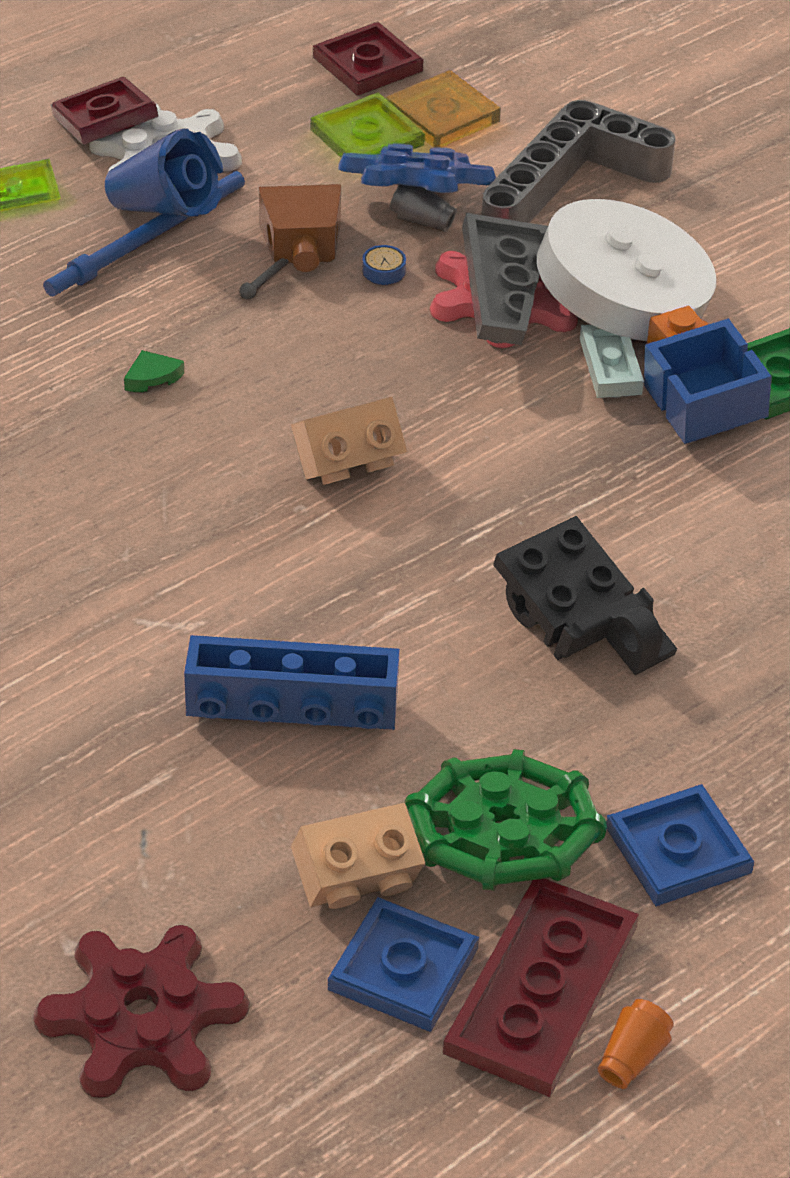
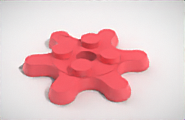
(458, 304)

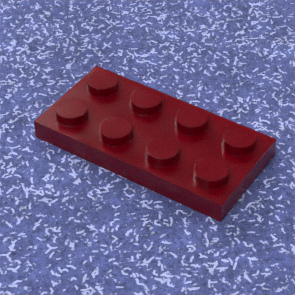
(541, 986)

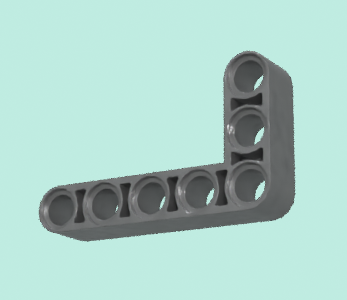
(571, 138)

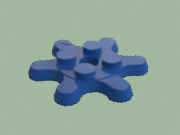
(435, 171)

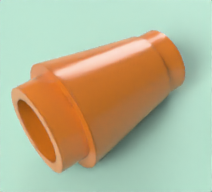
(635, 1041)

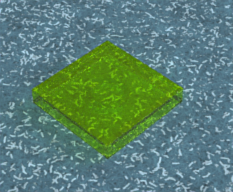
(365, 127)

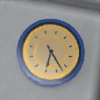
(384, 264)

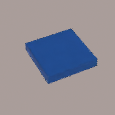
(679, 844)
(403, 964)

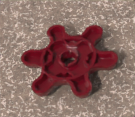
(132, 1040)

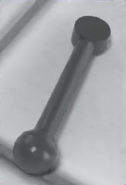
(249, 290)

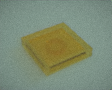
(446, 108)

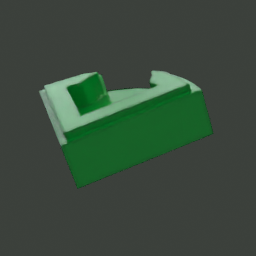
(152, 370)

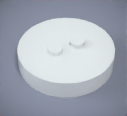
(622, 266)

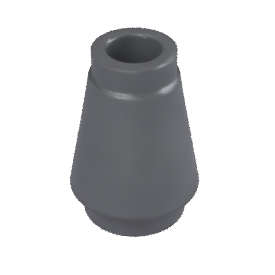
(422, 207)

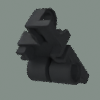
(580, 597)

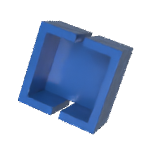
(707, 380)

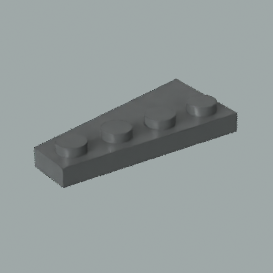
(502, 274)

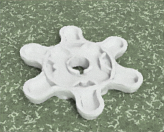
(133, 140)

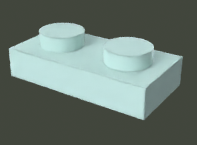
(611, 363)

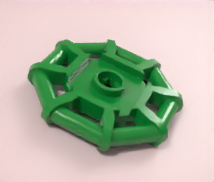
(530, 815)

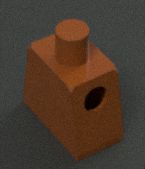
(301, 223)

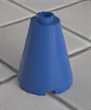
(169, 177)

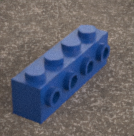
(291, 682)

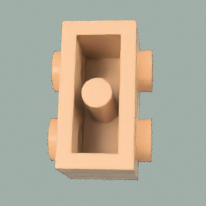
(348, 439)
(358, 856)

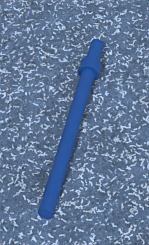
(86, 267)

